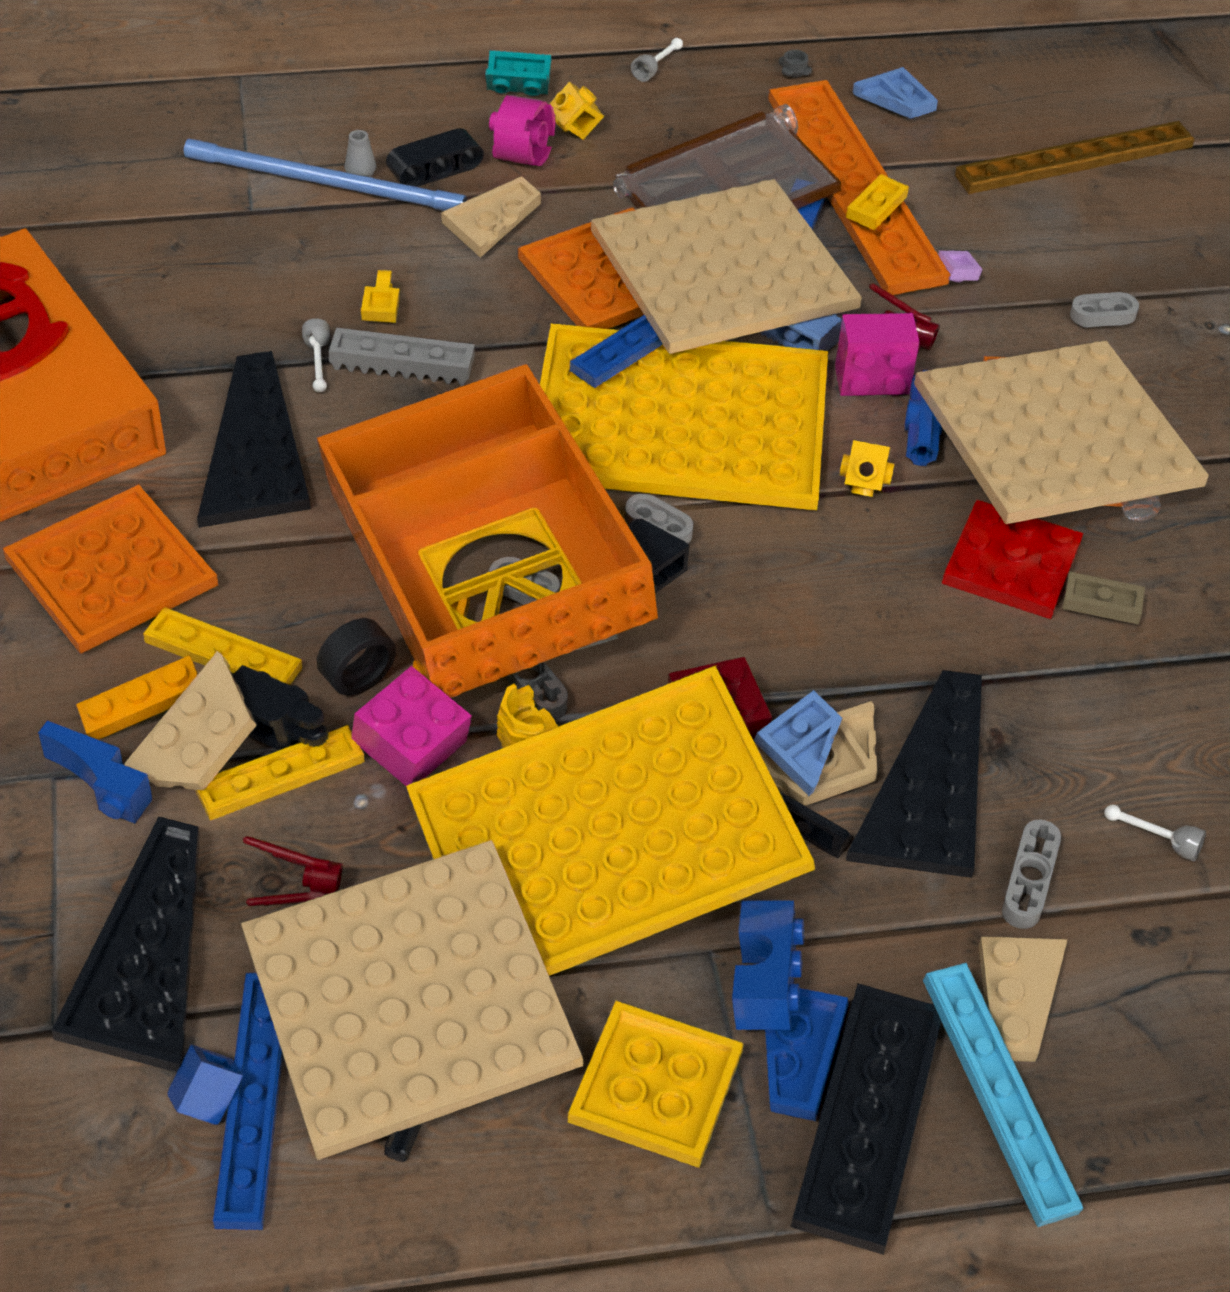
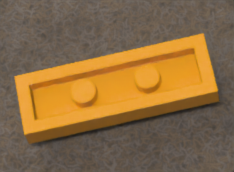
(136, 699)

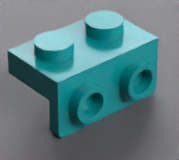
(518, 72)

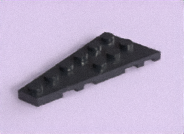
(255, 452)
(930, 795)
(138, 972)

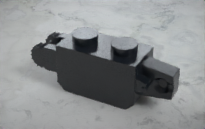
(280, 710)

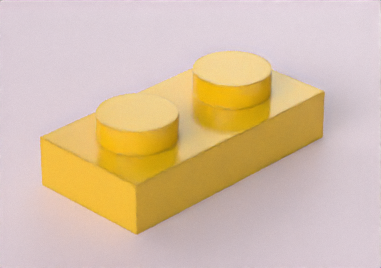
(877, 202)

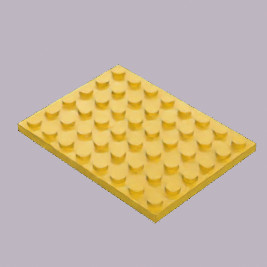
(697, 421)
(622, 819)

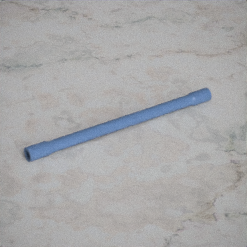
(213, 153)

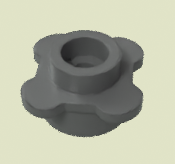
(795, 64)

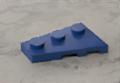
(803, 1056)

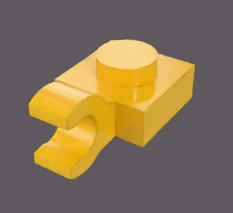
(381, 301)

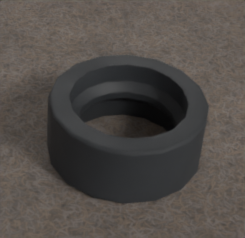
(344, 645)

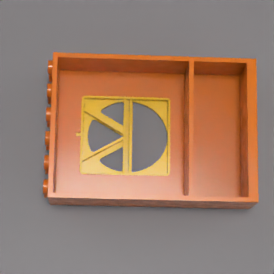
(475, 468)

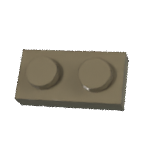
(1103, 597)

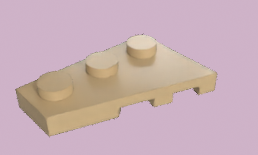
(491, 215)
(1019, 988)

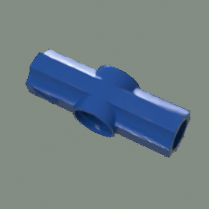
(922, 429)

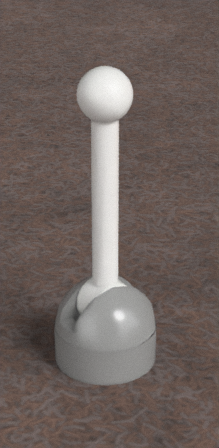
(646, 66)
(320, 337)
(1185, 840)

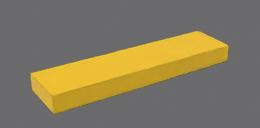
(200, 640)
(279, 773)

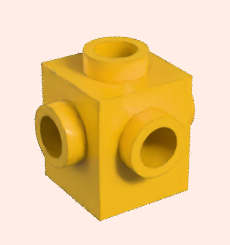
(576, 110)
(867, 453)

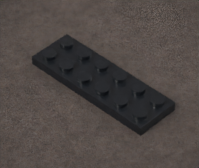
(868, 1120)

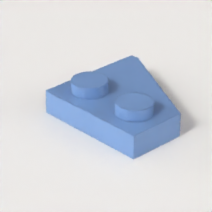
(897, 92)
(801, 740)

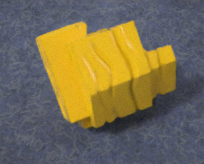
(519, 717)

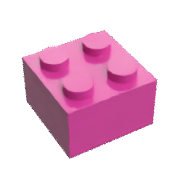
(876, 354)
(410, 727)

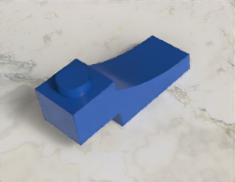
(118, 788)

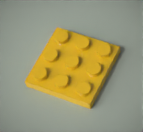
(656, 1083)

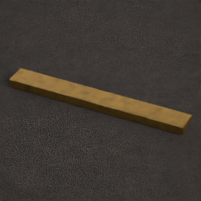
(1073, 157)

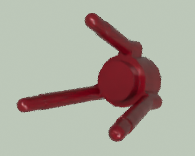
(926, 329)
(319, 875)

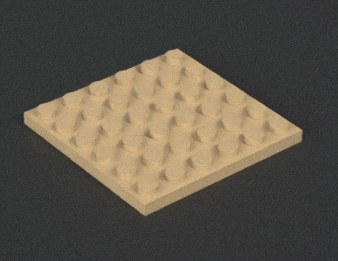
(724, 265)
(1058, 431)
(408, 998)

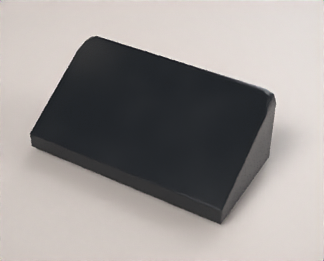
(818, 829)

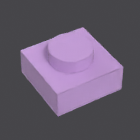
(960, 265)

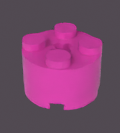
(522, 130)

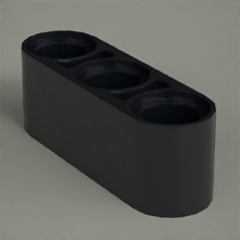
(434, 157)

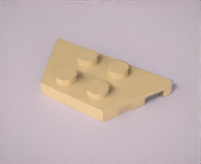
(196, 731)
(848, 764)

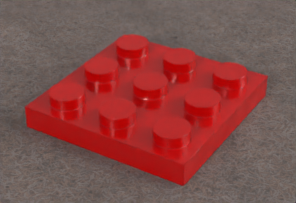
(1013, 562)

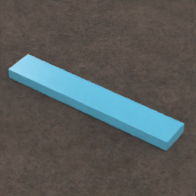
(1002, 1095)

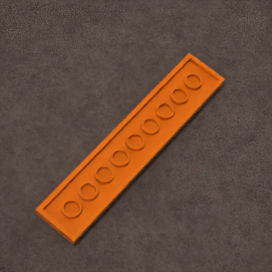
(898, 247)

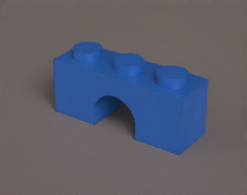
(766, 991)

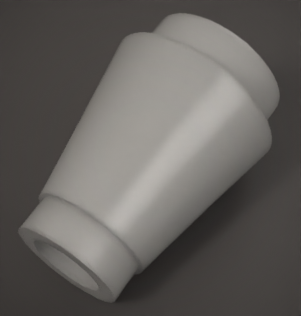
(359, 155)

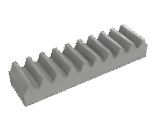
(401, 354)

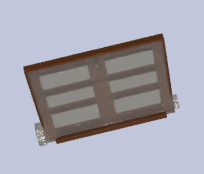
(731, 157)

